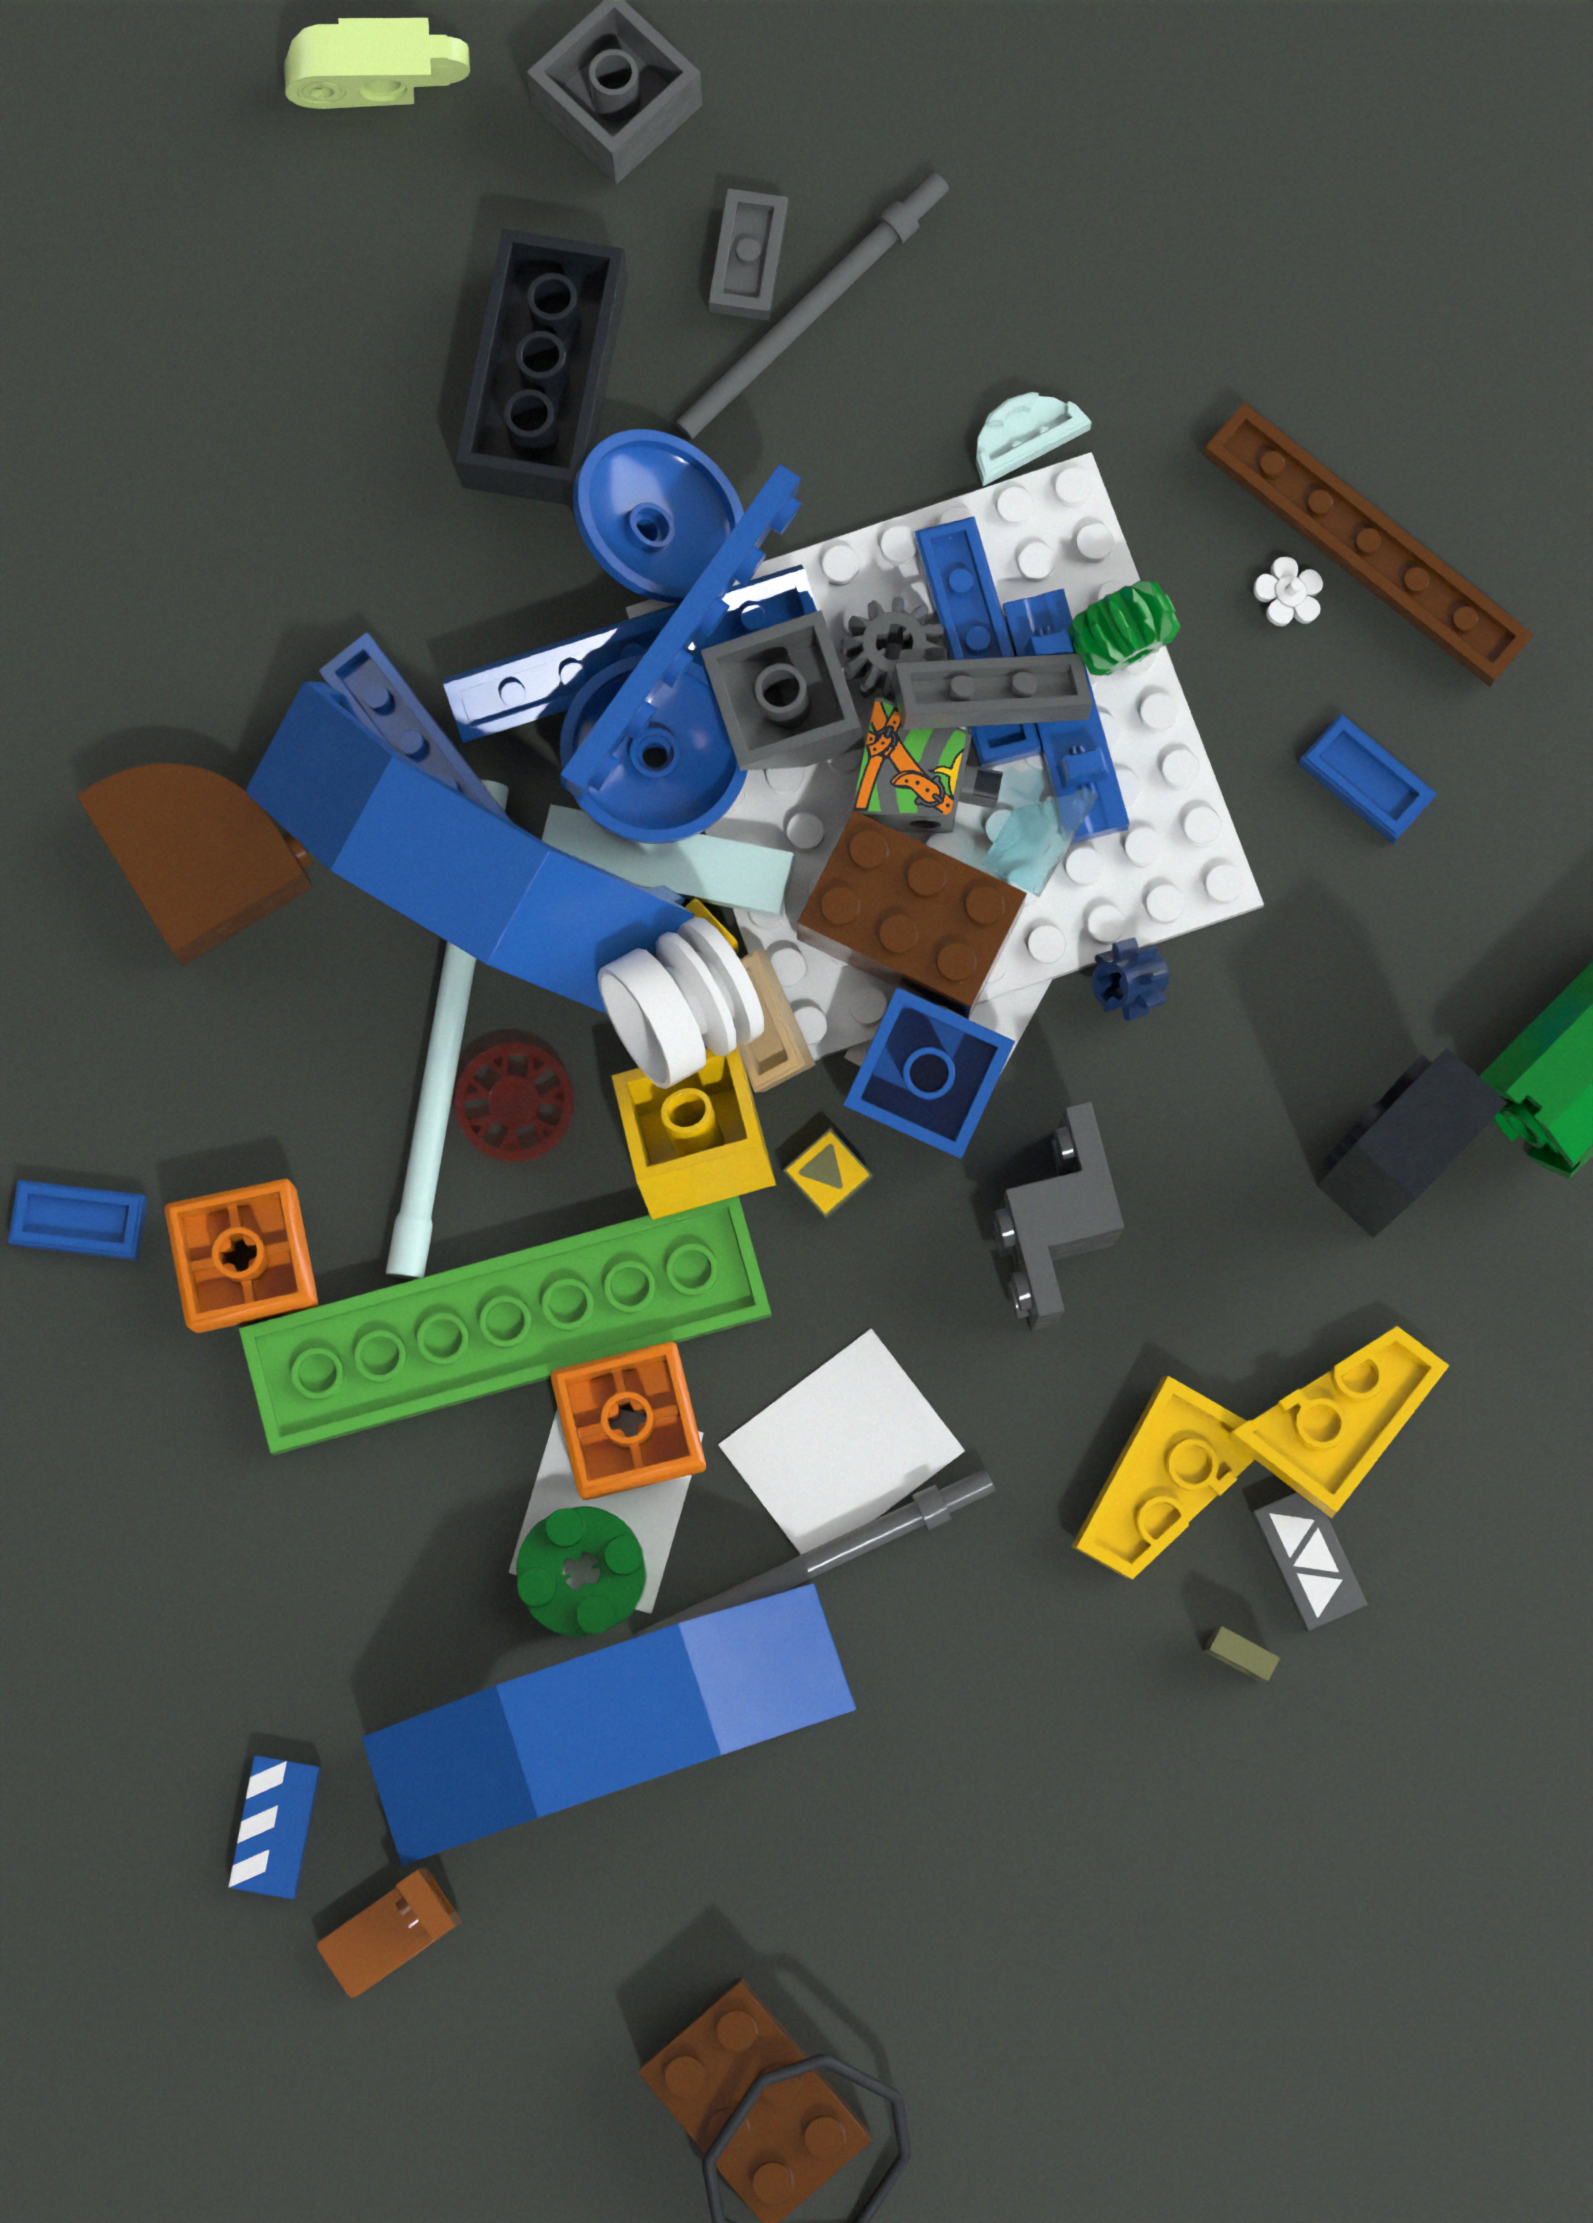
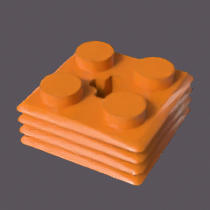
(206, 1233)
(591, 1399)

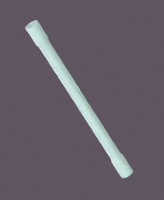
(413, 1223)

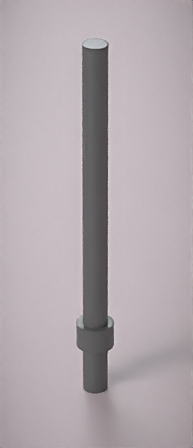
(894, 226)
(929, 1508)

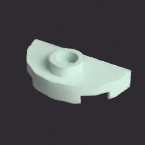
(1024, 431)

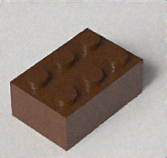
(910, 915)
(795, 2130)

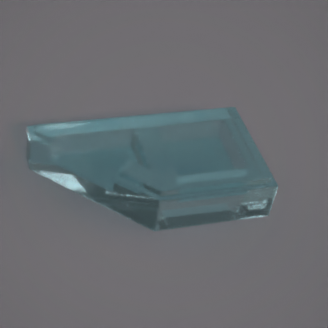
(1037, 839)

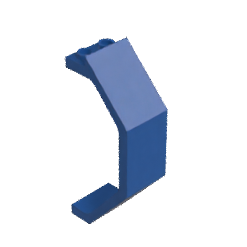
(451, 857)
(607, 1721)

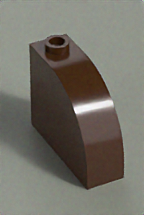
(195, 852)

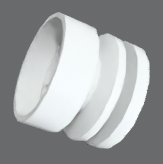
(681, 1002)

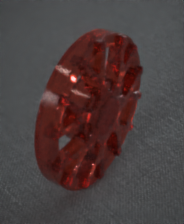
(514, 1102)

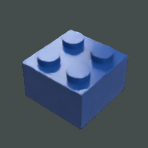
(929, 1073)

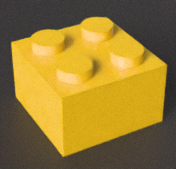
(695, 1137)

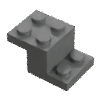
(1058, 1217)

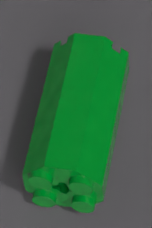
(1550, 1081)

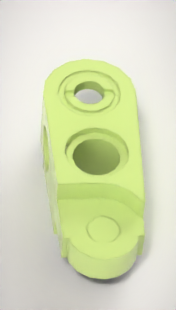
(370, 62)

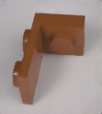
(388, 1933)

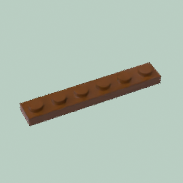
(1367, 544)

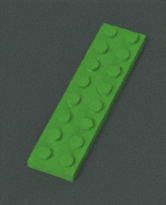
(502, 1323)

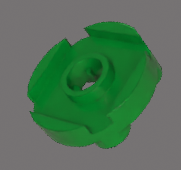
(567, 1536)

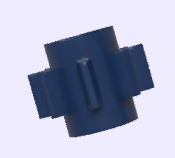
(1130, 979)

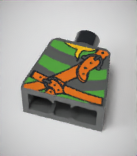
(919, 775)

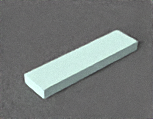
(697, 867)

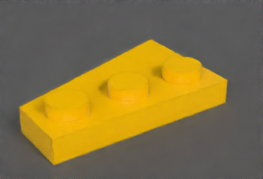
(1342, 1422)
(1162, 1478)

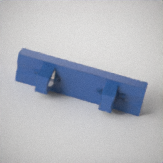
(1072, 751)

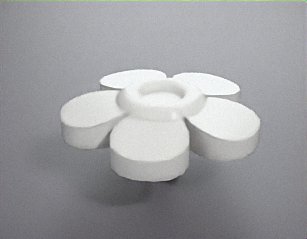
(1289, 593)

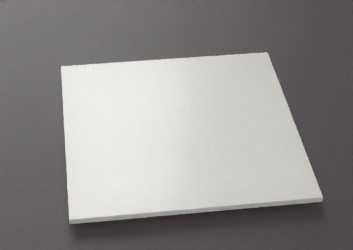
(1152, 882)

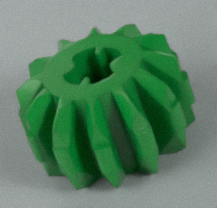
(1124, 628)

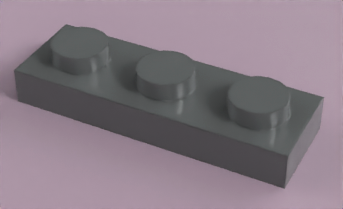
(991, 691)

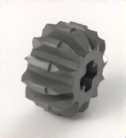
(871, 639)

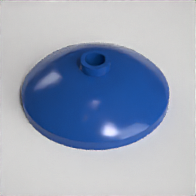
(668, 494)
(685, 792)

